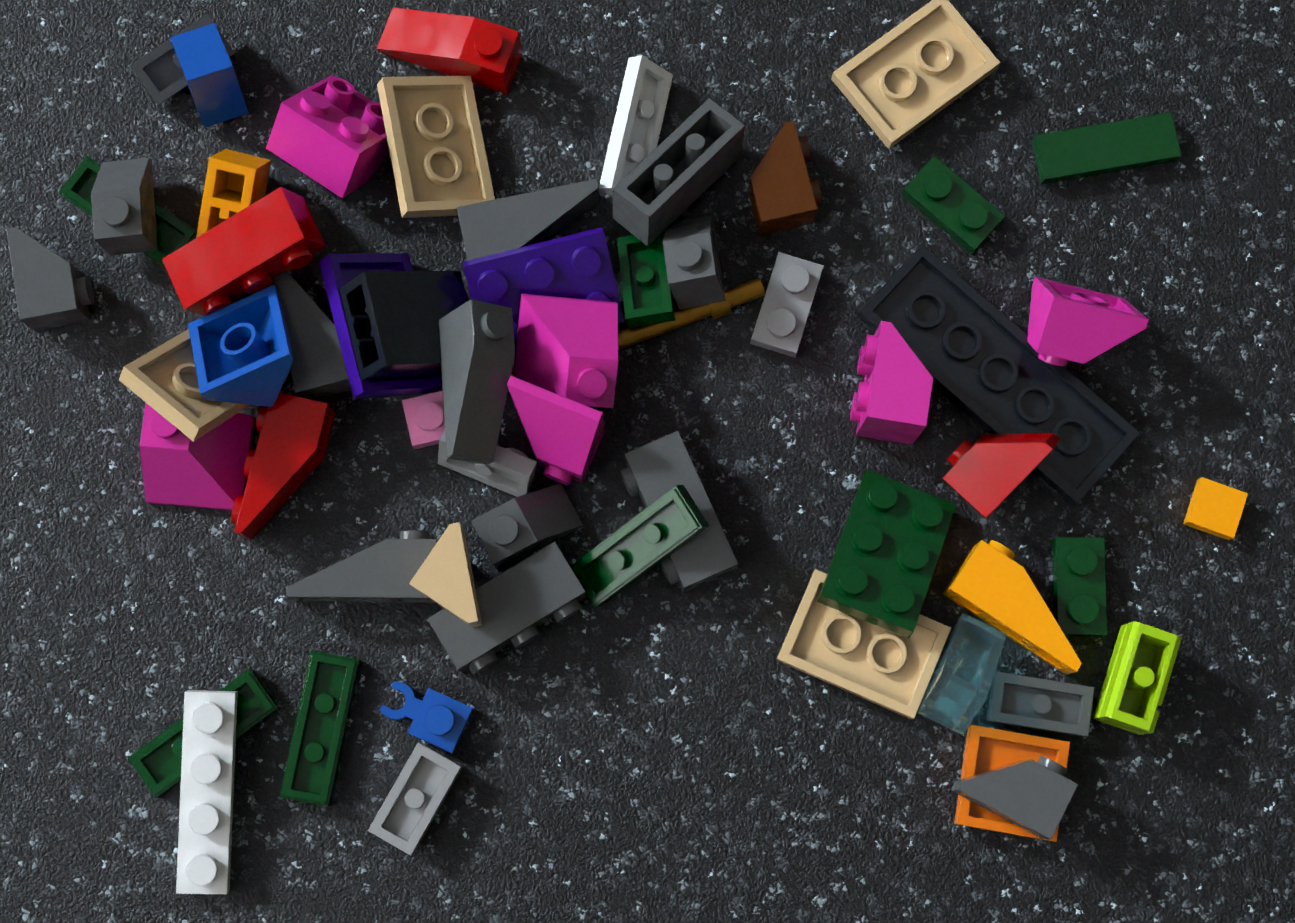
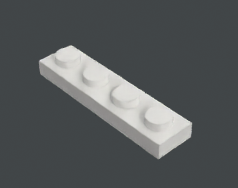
(206, 792)

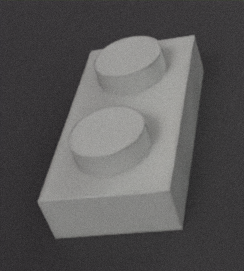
(786, 304)
(509, 472)
(415, 798)

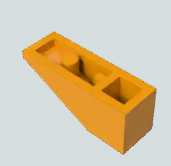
(231, 185)
(1007, 599)

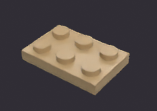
(915, 71)
(434, 144)
(170, 386)
(862, 655)

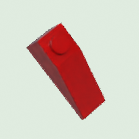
(454, 46)

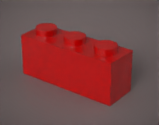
(244, 252)

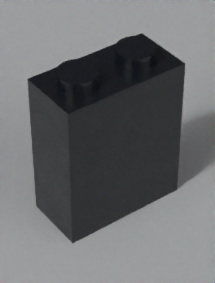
(397, 320)

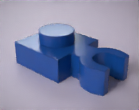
(435, 718)

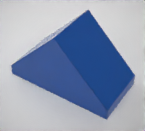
(209, 75)

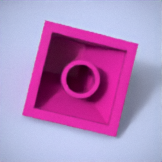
(1078, 322)
(569, 347)
(558, 429)
(196, 472)

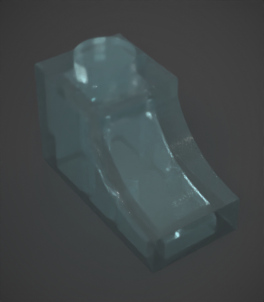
(963, 674)

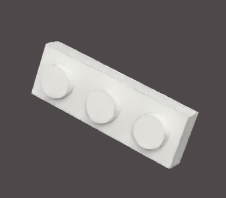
(636, 120)

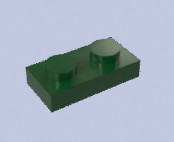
(953, 205)
(644, 282)
(1079, 585)

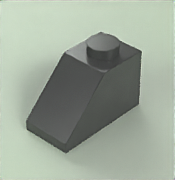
(124, 207)
(693, 262)
(46, 285)
(526, 524)
(1023, 793)

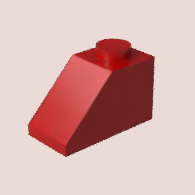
(996, 466)

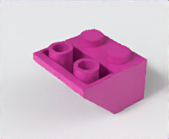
(331, 135)
(895, 389)

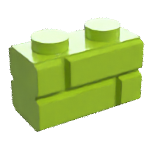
(1137, 678)

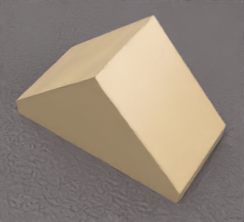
(449, 578)

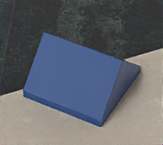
(243, 350)

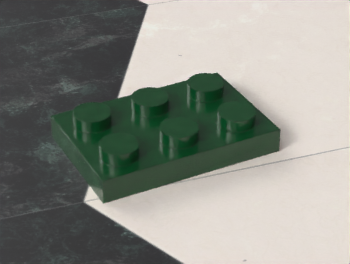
(887, 554)

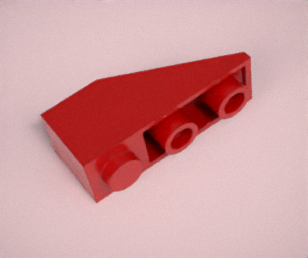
(287, 452)

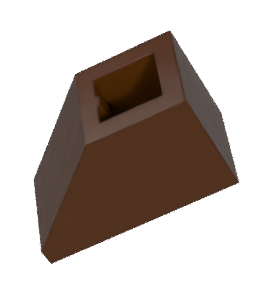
(781, 186)

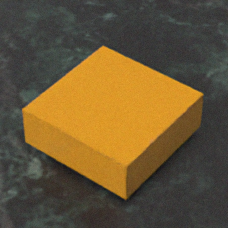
(1215, 508)

